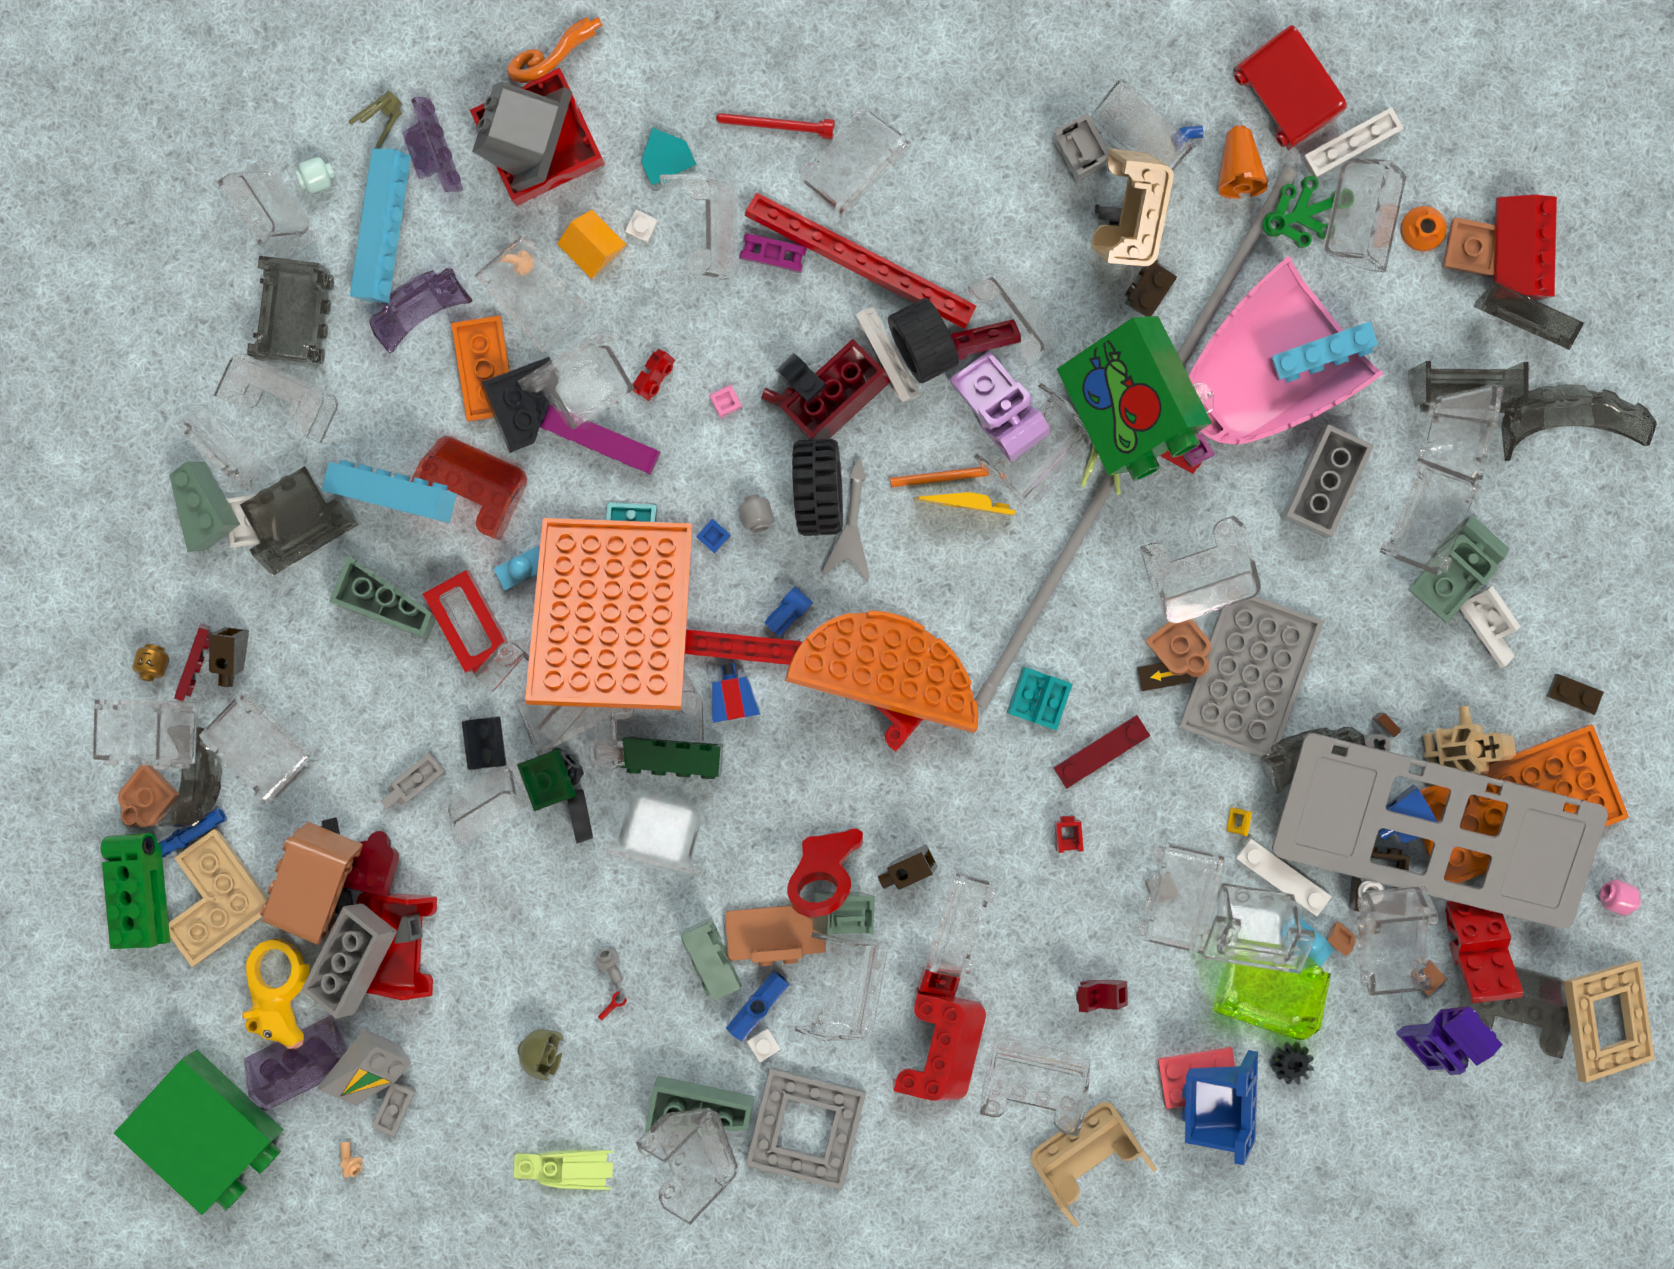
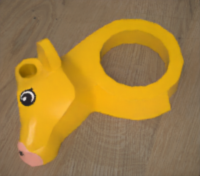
(271, 1007)

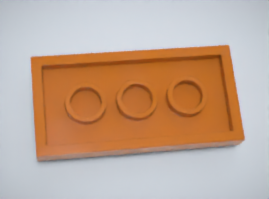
(480, 356)

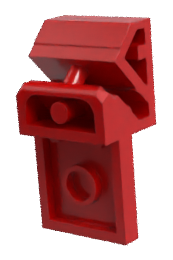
(1482, 952)

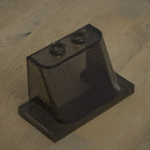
(294, 520)

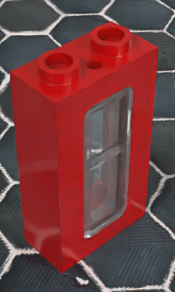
(465, 620)

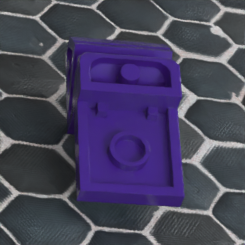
(1451, 1040)

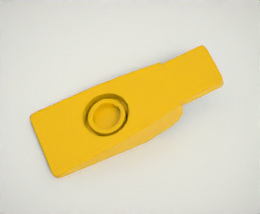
(968, 501)

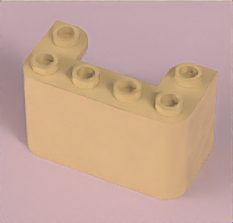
(1143, 210)

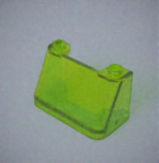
(1274, 998)

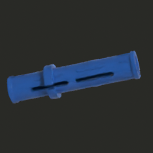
(182, 837)

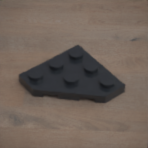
(515, 409)

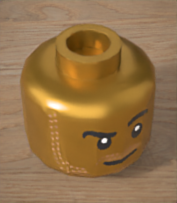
(150, 662)

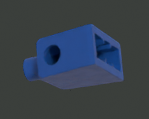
(1410, 803)

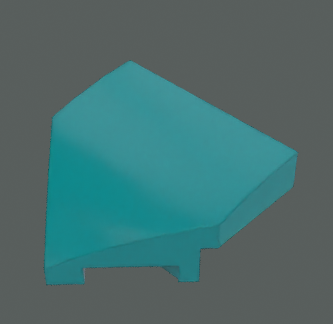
(665, 155)

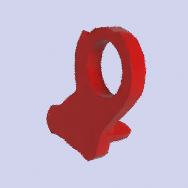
(824, 861)

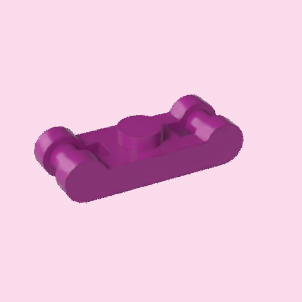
(772, 252)

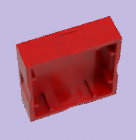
(575, 149)

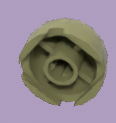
(537, 1057)

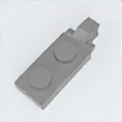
(413, 781)

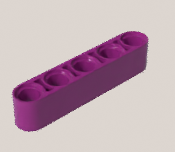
(603, 441)

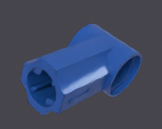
(791, 608)

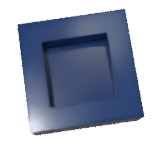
(713, 536)

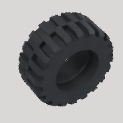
(817, 487)

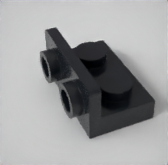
(484, 743)

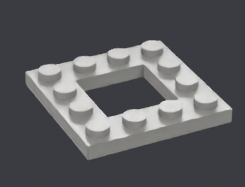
(825, 1170)

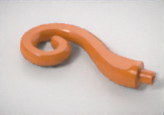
(535, 58)

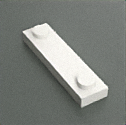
(1353, 142)
(902, 382)
(1283, 877)

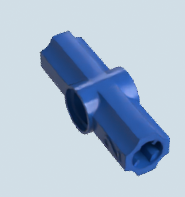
(747, 1017)

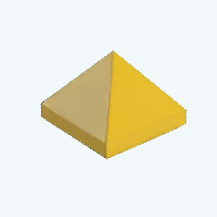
(1244, 827)

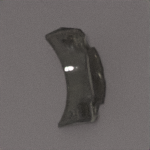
(1529, 315)
(1283, 759)
(197, 790)

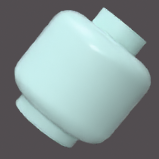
(314, 175)

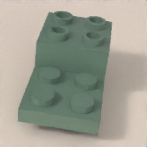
(1472, 565)

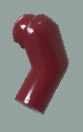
(776, 398)

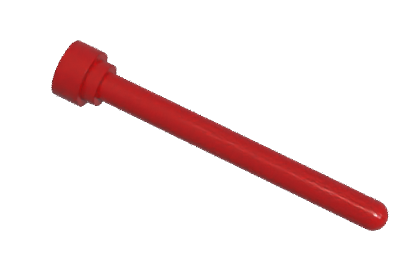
(823, 128)

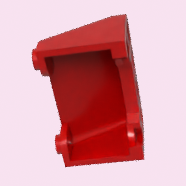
(1291, 86)

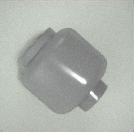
(756, 513)

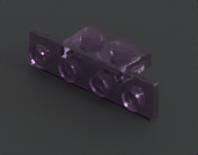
(429, 147)

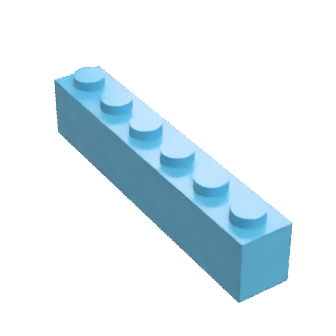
(380, 225)
(390, 491)

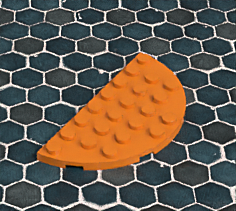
(887, 665)

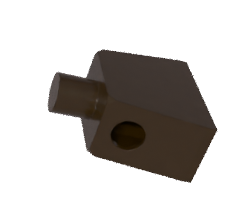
(227, 645)
(918, 865)

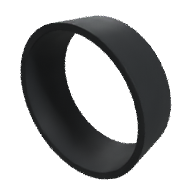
(580, 817)

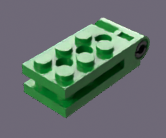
(134, 891)

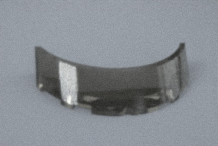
(1576, 407)

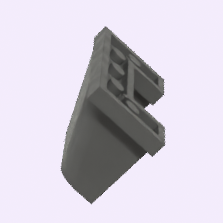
(521, 131)

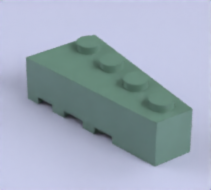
(376, 599)

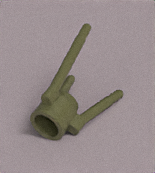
(387, 105)

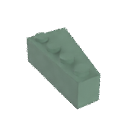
(677, 1095)

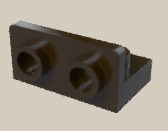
(1150, 289)

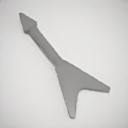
(849, 543)

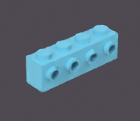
(1325, 350)

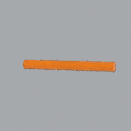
(938, 477)

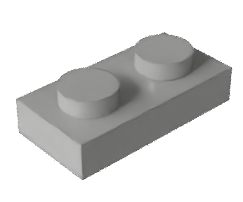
(393, 1108)

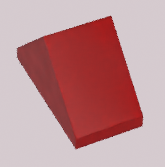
(938, 983)

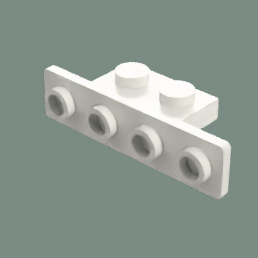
(1491, 623)

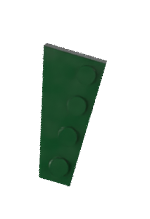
(673, 757)

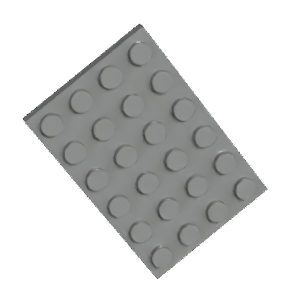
(1252, 675)

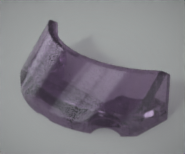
(416, 302)

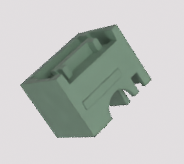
(853, 916)

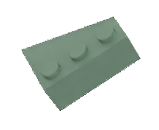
(201, 506)
(710, 959)

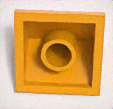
(590, 243)

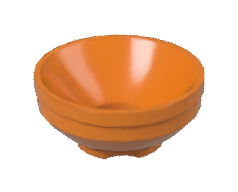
(1413, 234)

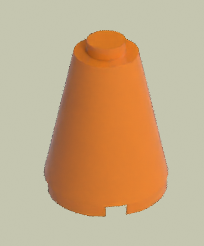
(1241, 165)

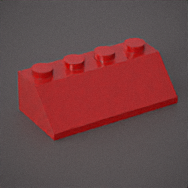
(1526, 244)

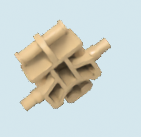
(1468, 746)

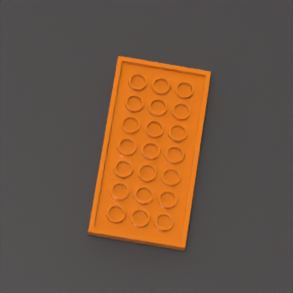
(1563, 765)

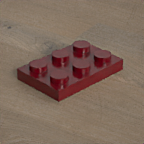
(193, 663)

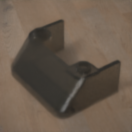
(1429, 383)

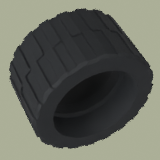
(923, 340)

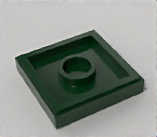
(546, 780)

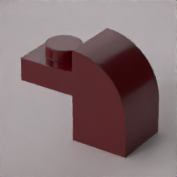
(1102, 994)

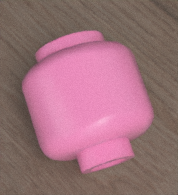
(1620, 897)

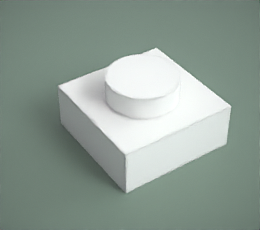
(641, 226)
(763, 1044)

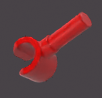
(612, 1005)

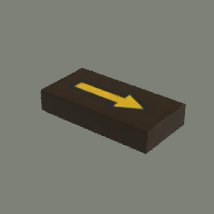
(1158, 676)

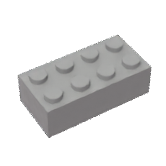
(1327, 481)
(349, 960)

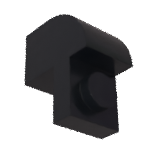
(800, 377)

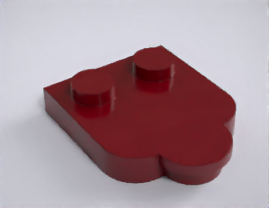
(374, 866)

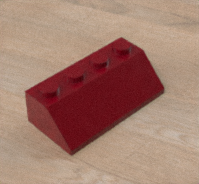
(851, 383)

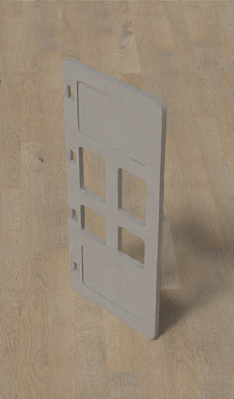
(1535, 858)

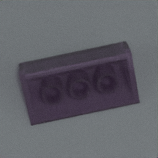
(284, 1073)

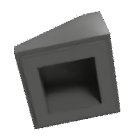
(409, 929)

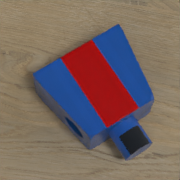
(732, 696)

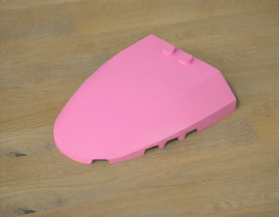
(1239, 370)

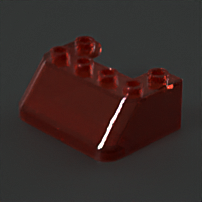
(477, 478)

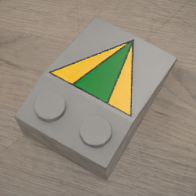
(365, 1068)

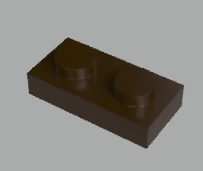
(1575, 694)

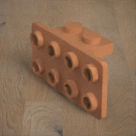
(770, 935)

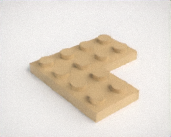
(229, 900)

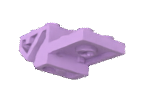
(1001, 406)

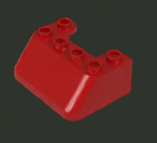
(951, 1050)

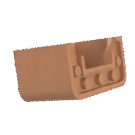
(309, 882)

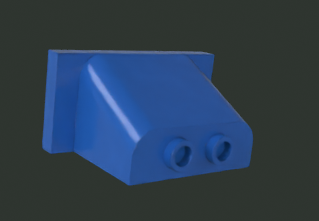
(1222, 1107)

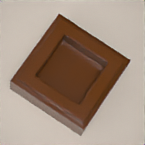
(1386, 724)

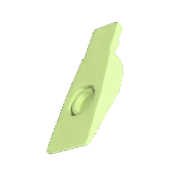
(566, 1168)

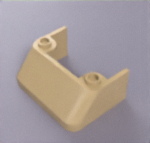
(1068, 1157)

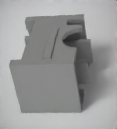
(1080, 145)

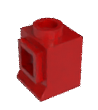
(1069, 844)

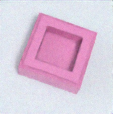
(725, 401)

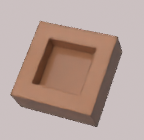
(1341, 938)
(1435, 975)

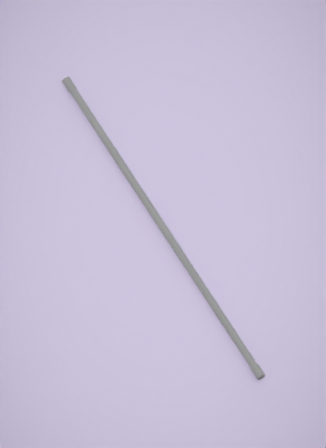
(990, 686)

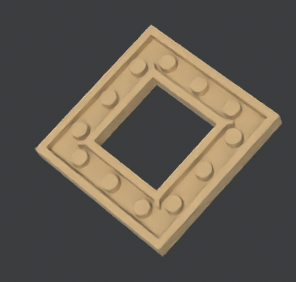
(1637, 1049)

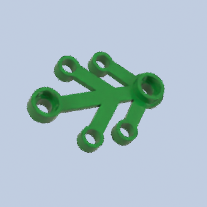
(1300, 214)

